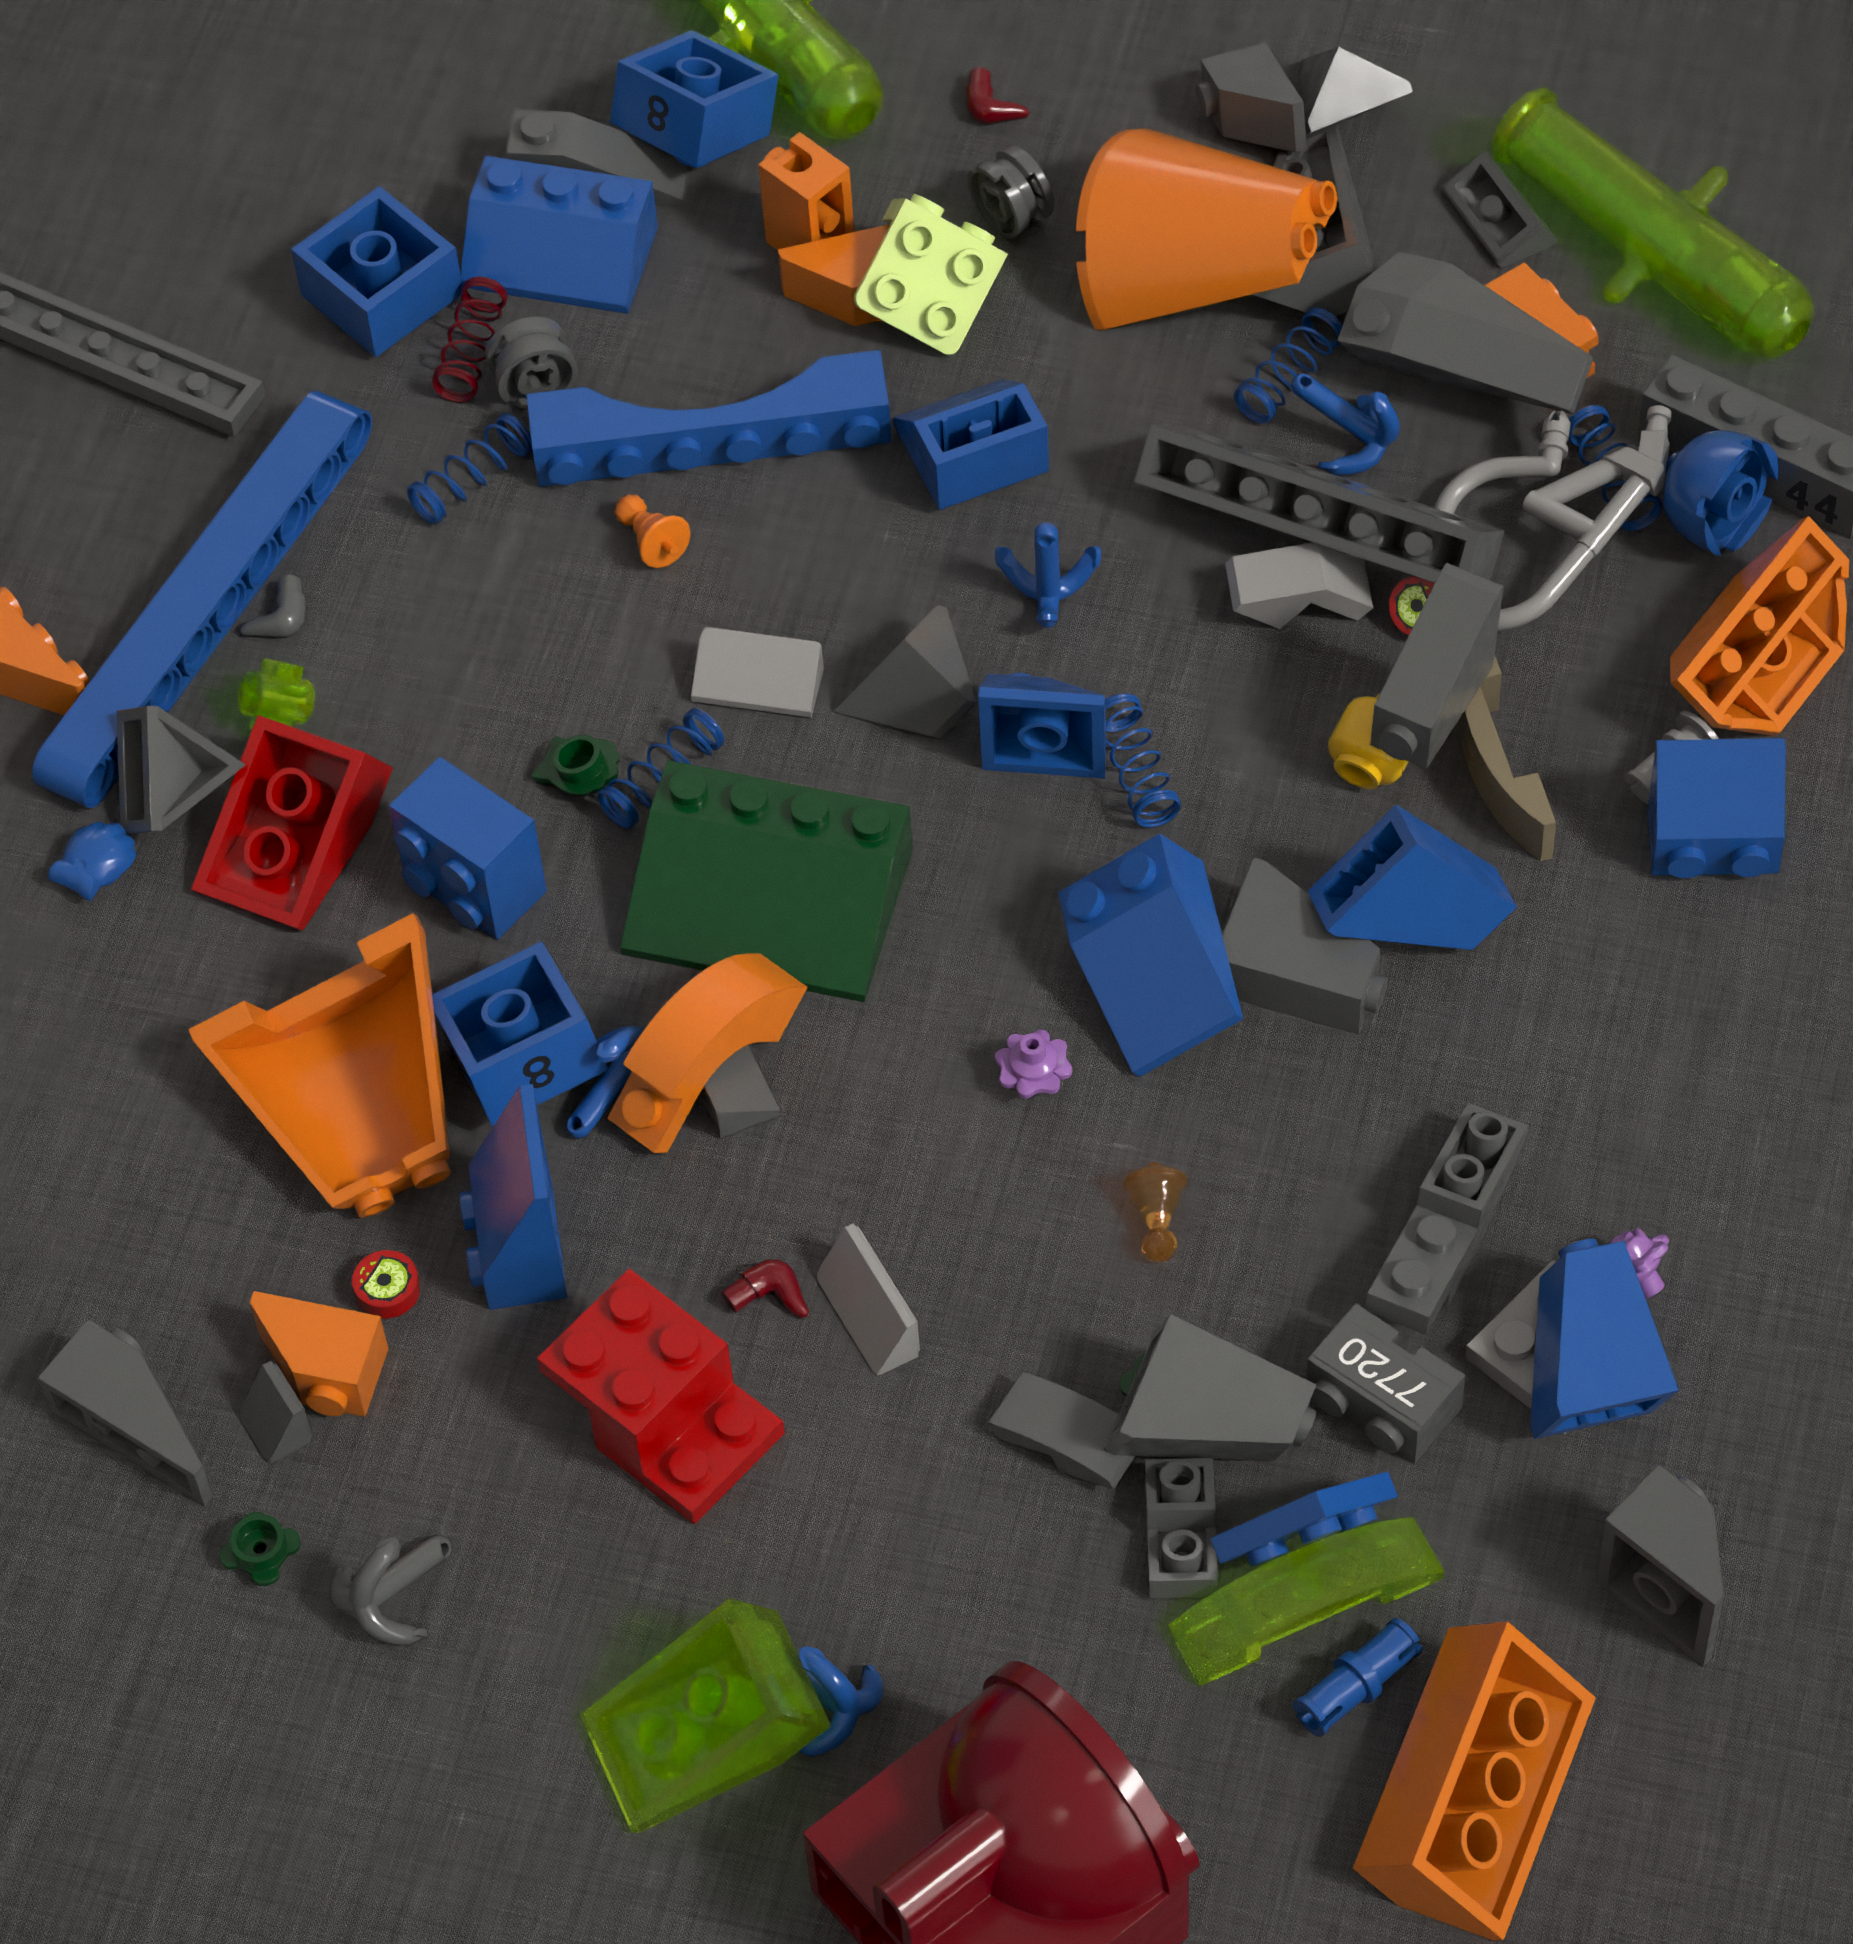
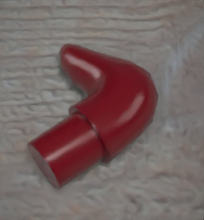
(983, 105)
(767, 1277)

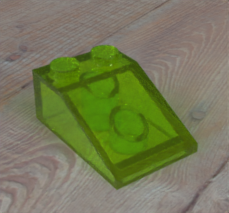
(705, 1715)

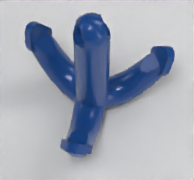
(1373, 423)
(1047, 585)
(611, 1047)
(838, 1697)

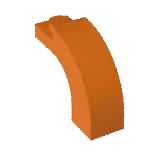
(690, 1037)

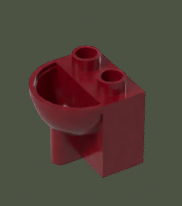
(1006, 1833)

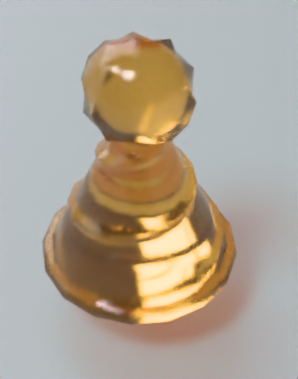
(1156, 1195)

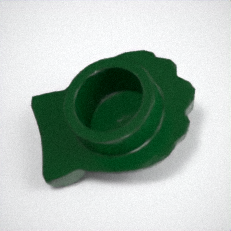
(578, 764)

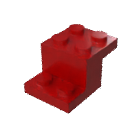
(661, 1395)

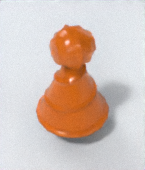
(659, 536)

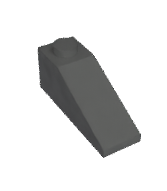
(587, 145)
(113, 1396)

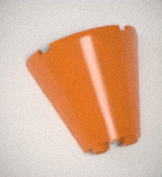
(1189, 227)
(347, 1073)

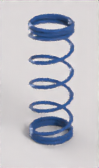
(1257, 390)
(1597, 409)
(509, 439)
(694, 733)
(1154, 794)

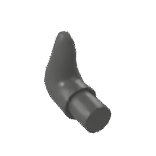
(288, 615)

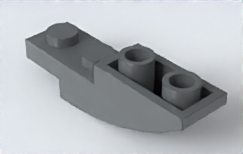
(1448, 1219)

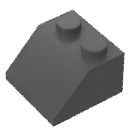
(1666, 1562)

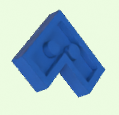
(1310, 1516)

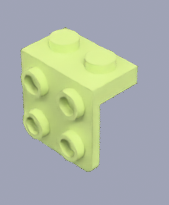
(929, 274)

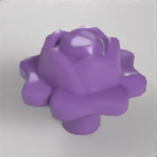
(1033, 1063)
(1645, 1256)

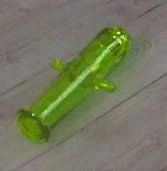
(816, 66)
(1657, 228)

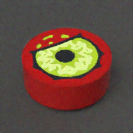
(1407, 601)
(386, 1284)

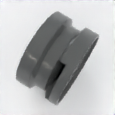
(1008, 192)
(531, 360)

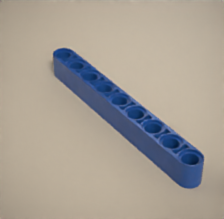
(205, 593)

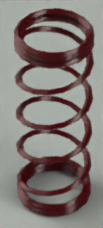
(482, 305)

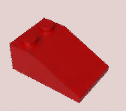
(290, 822)

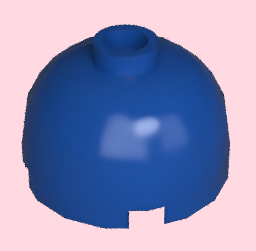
(1718, 489)

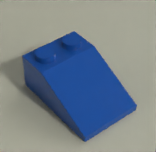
(1152, 951)
(514, 1211)

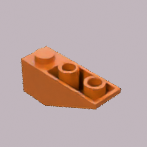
(30, 662)

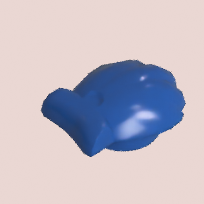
(94, 858)

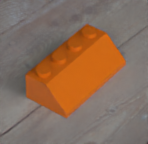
(1475, 1780)

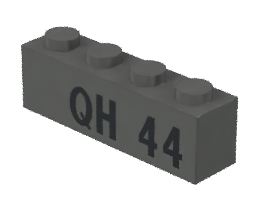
(1811, 456)

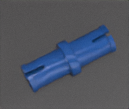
(1357, 1677)

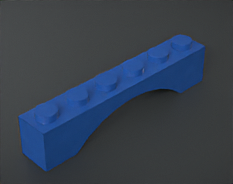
(594, 437)

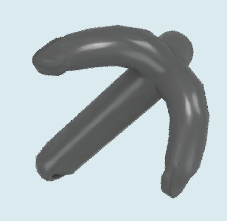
(380, 1581)

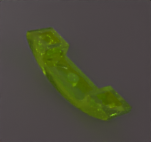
(1300, 1590)

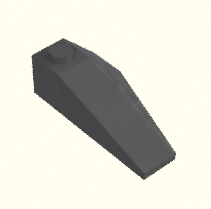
(1455, 331)

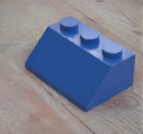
(559, 233)

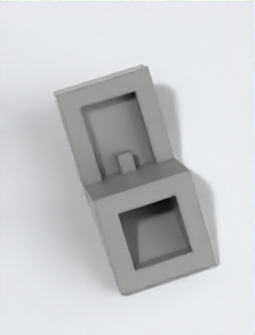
(1285, 580)

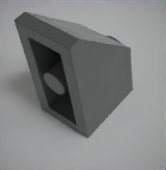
(1252, 99)

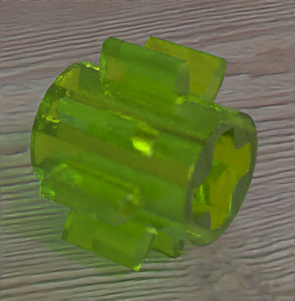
(276, 693)

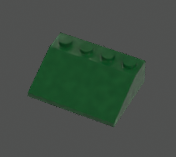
(768, 872)

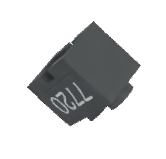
(1381, 1387)

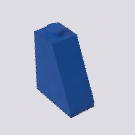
(1411, 888)
(1595, 1343)

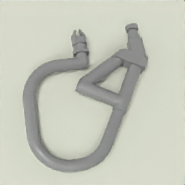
(1640, 469)

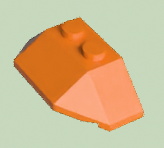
(1767, 635)

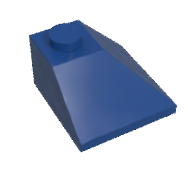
(1041, 726)

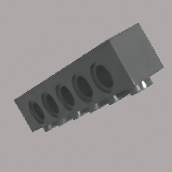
(1314, 504)

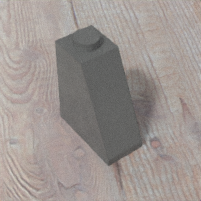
(1438, 667)
(1290, 960)
(1209, 1401)

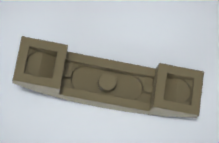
(1515, 802)

